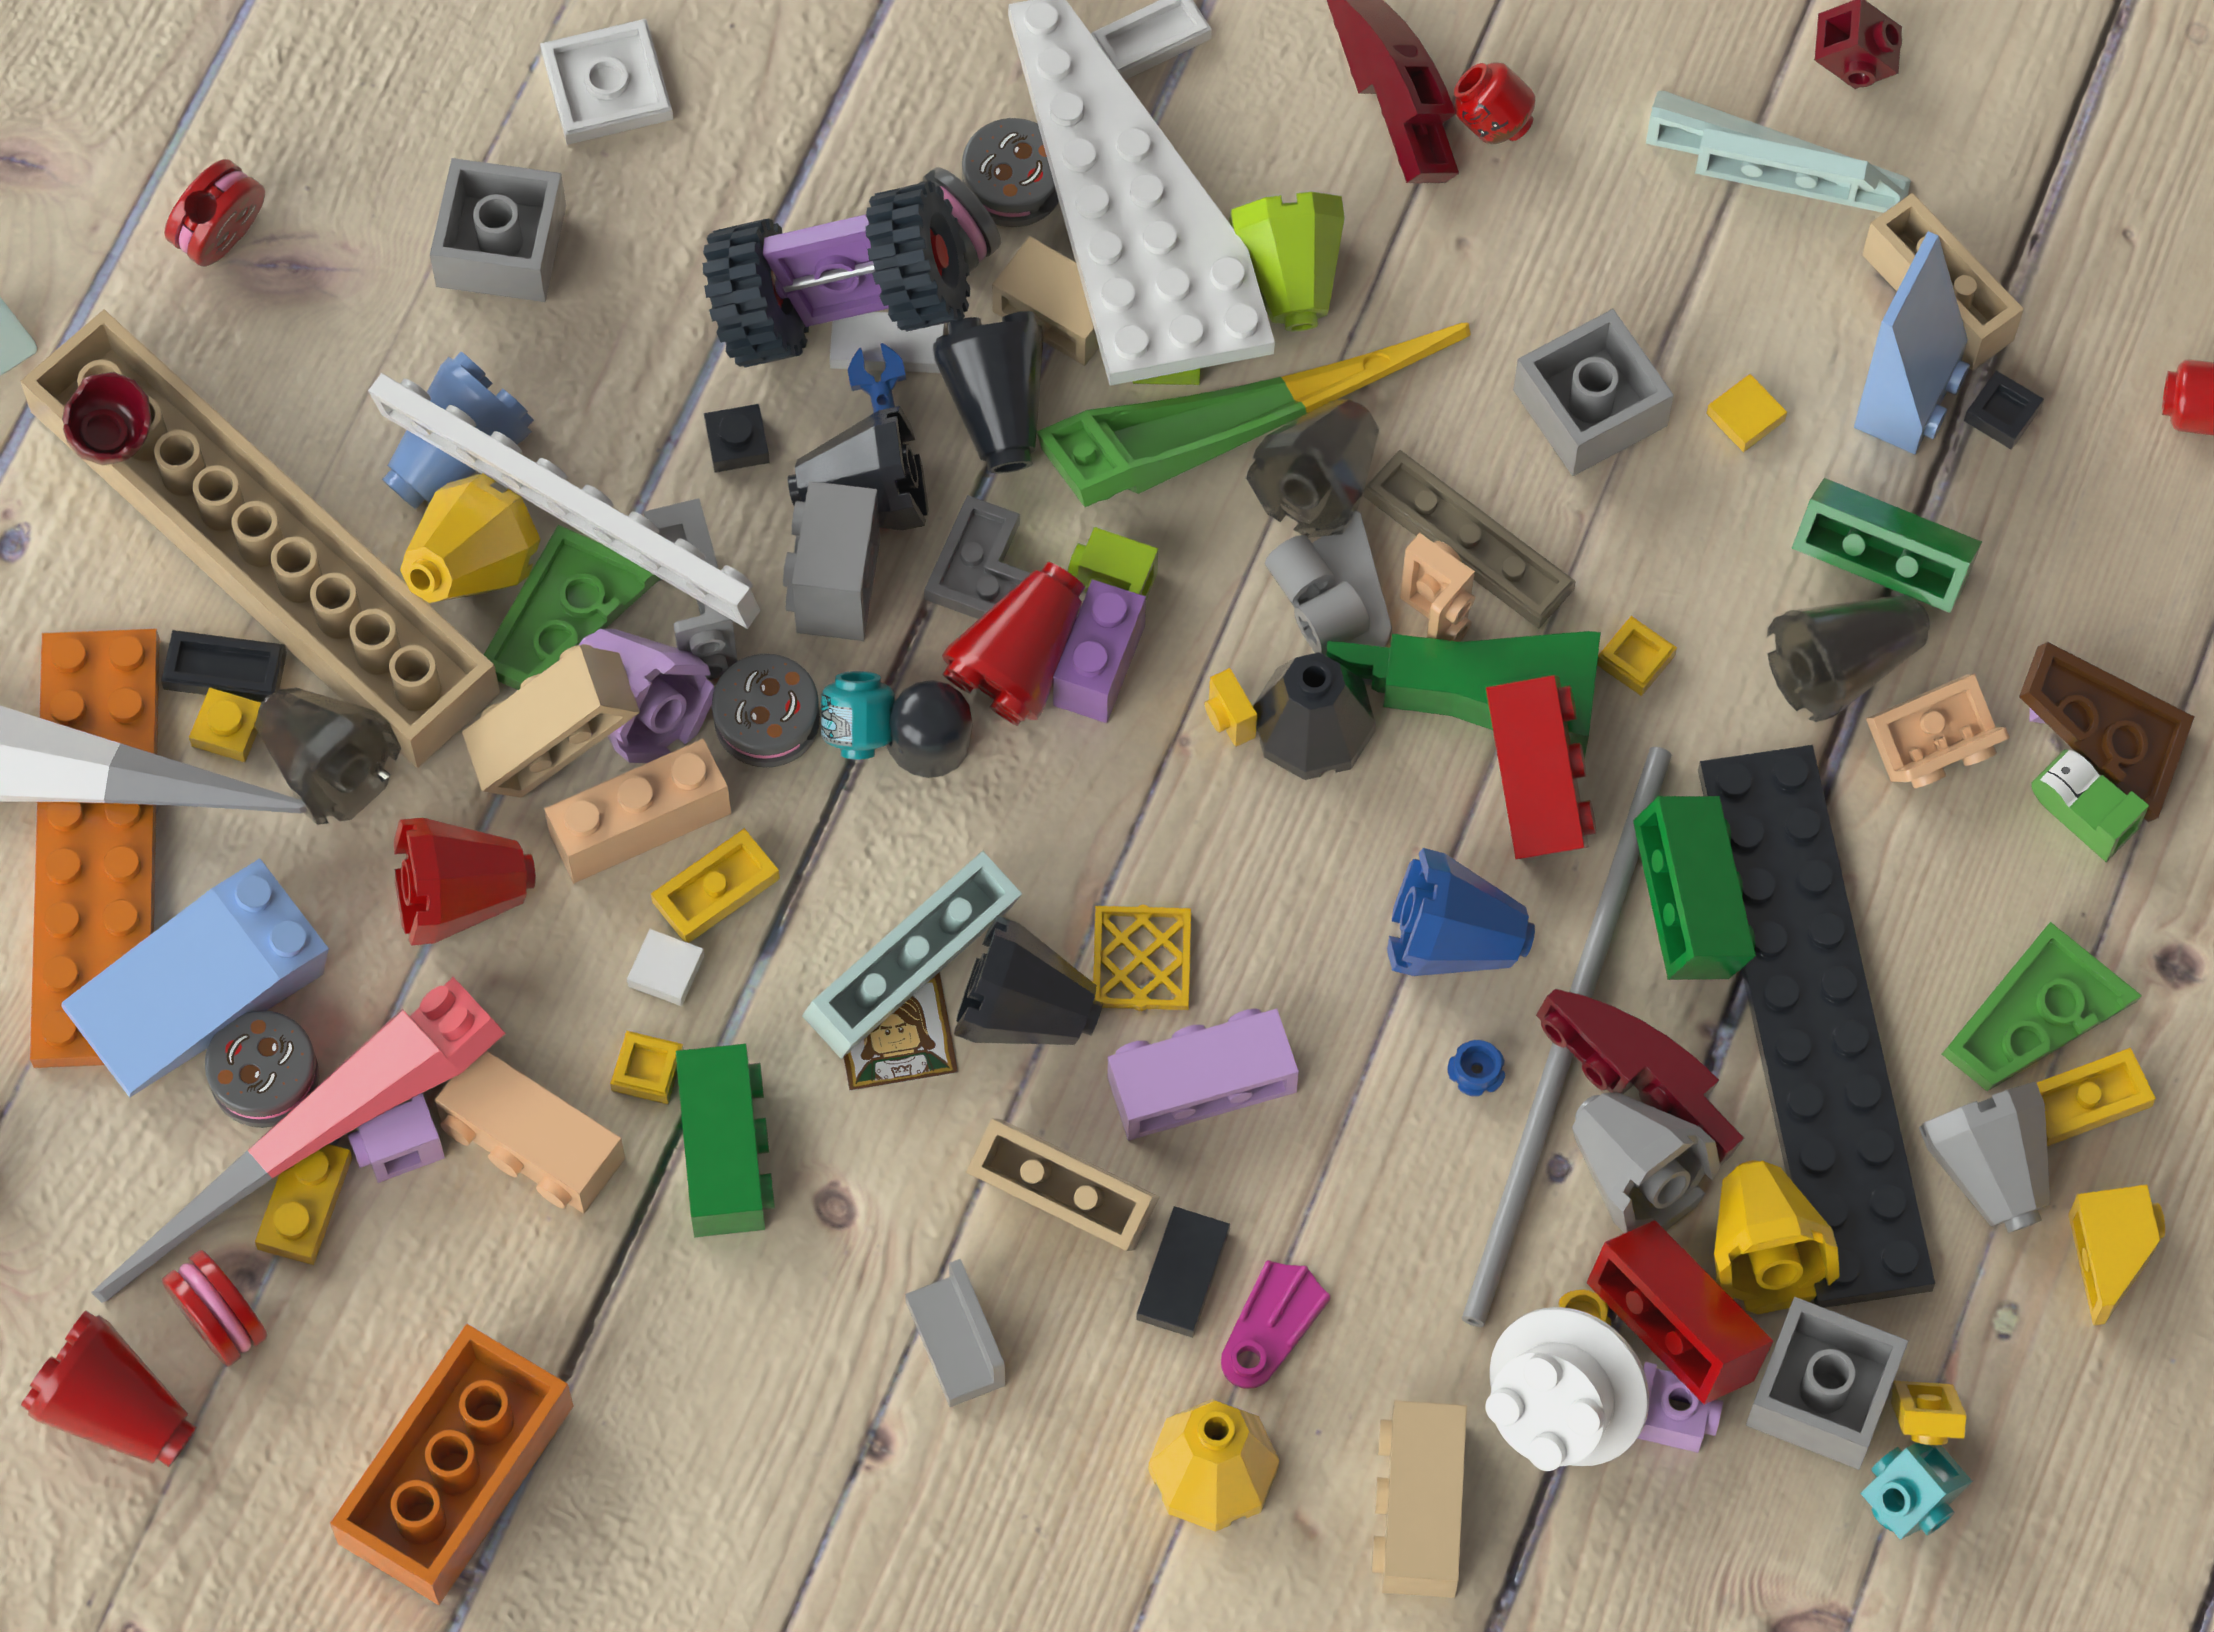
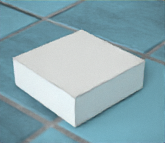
(665, 967)

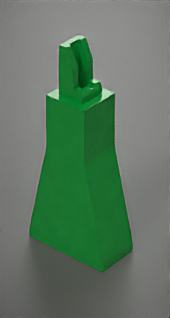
(1454, 675)

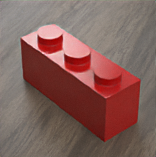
(1540, 766)
(1679, 1312)

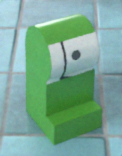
(2089, 803)

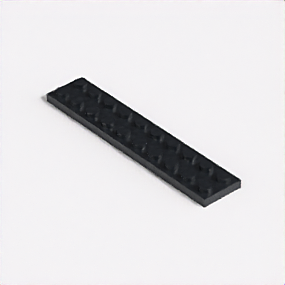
(1819, 1026)

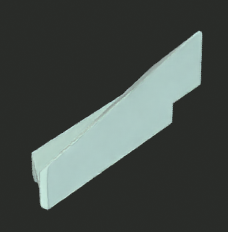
(1768, 158)

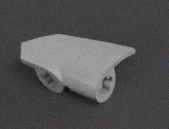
(1333, 588)

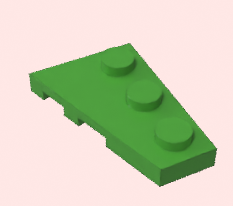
(565, 598)
(2038, 1008)

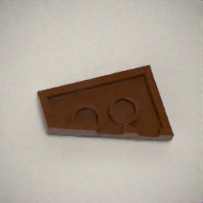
(2109, 722)

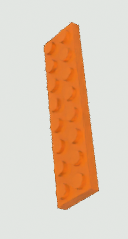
(91, 857)

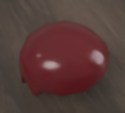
(107, 418)

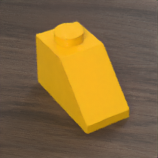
(2114, 1242)

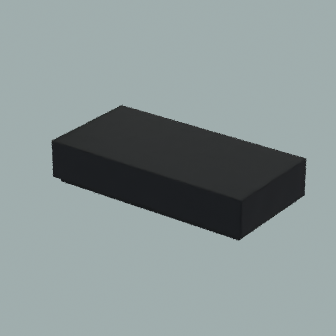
(223, 663)
(1183, 1271)

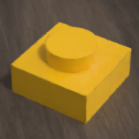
(1230, 708)
(225, 725)

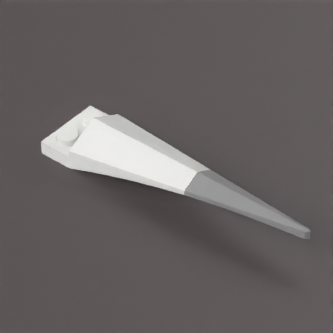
(68, 765)

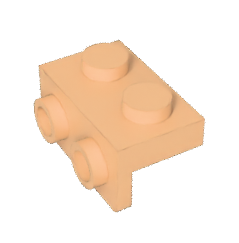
(1438, 587)
(1935, 732)

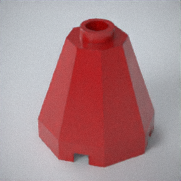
(455, 878)

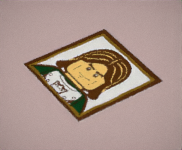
(907, 1045)

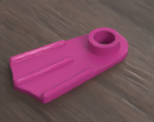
(1272, 1321)

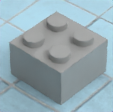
(498, 230)
(1593, 392)
(833, 560)
(1826, 1383)

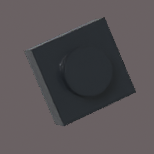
(2003, 409)
(736, 438)

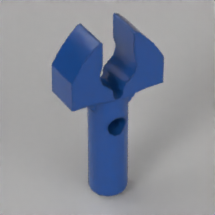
(881, 391)

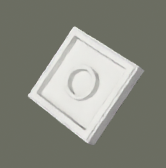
(606, 81)

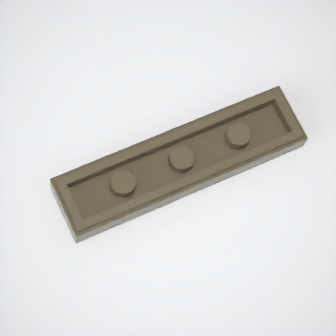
(1497, 556)

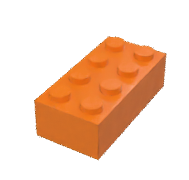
(452, 1464)

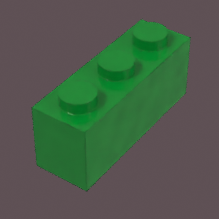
(1886, 545)
(1694, 887)
(723, 1140)

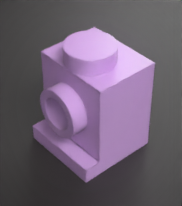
(398, 1140)
(1675, 1427)

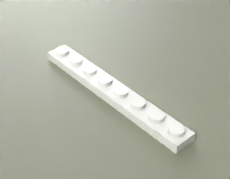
(583, 509)

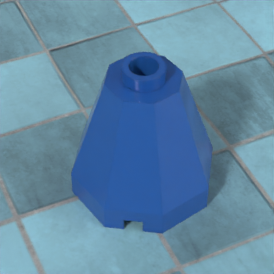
(1455, 921)

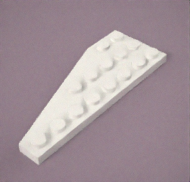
(1149, 243)

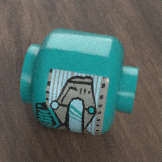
(857, 714)

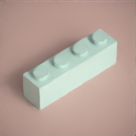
(911, 954)

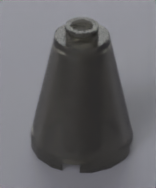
(1843, 649)

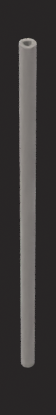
(1560, 1058)

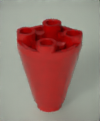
(1018, 644)
(108, 1396)

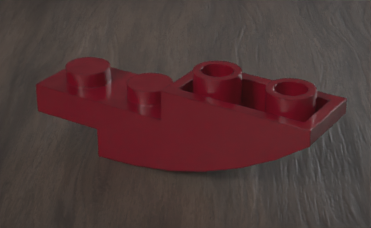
(1396, 67)
(1627, 1052)

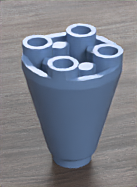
(422, 468)

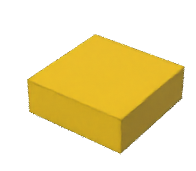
(1746, 412)
(1636, 655)
(646, 1067)

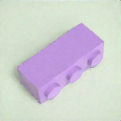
(1202, 1072)

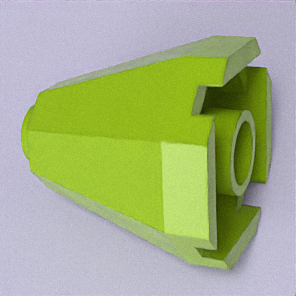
(1293, 254)

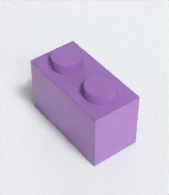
(1099, 651)

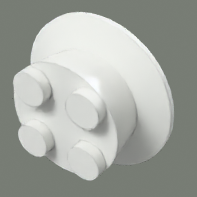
(1566, 1389)

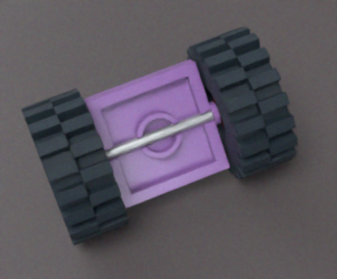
(778, 284)

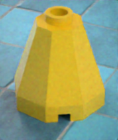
(470, 542)
(1770, 1240)
(1213, 1464)

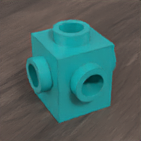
(1915, 1489)

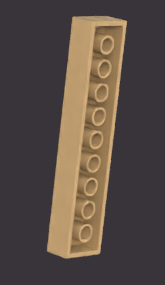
(275, 548)

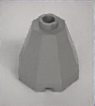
(1996, 1154)
(1643, 1159)

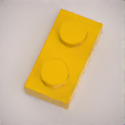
(715, 886)
(2094, 1095)
(303, 1205)
(1928, 1411)

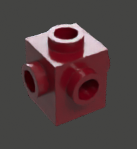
(1858, 43)

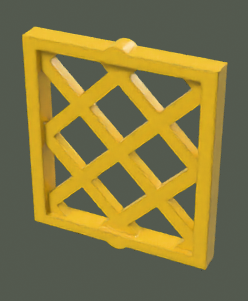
(1142, 915)

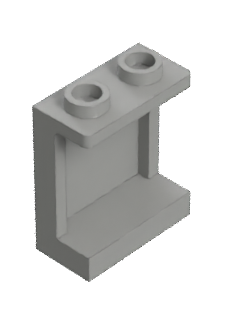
(712, 633)

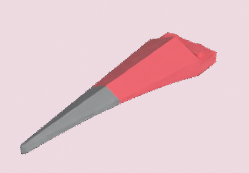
(388, 1069)

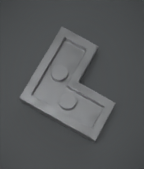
(971, 565)

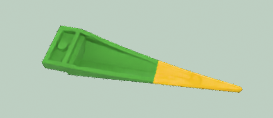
(1157, 440)

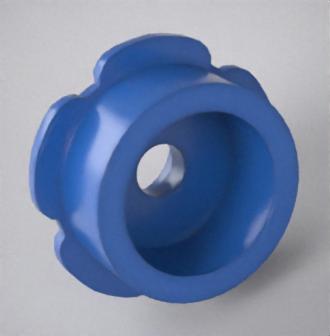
(1477, 1053)

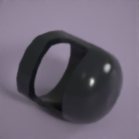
(930, 729)

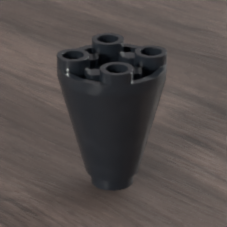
(995, 385)

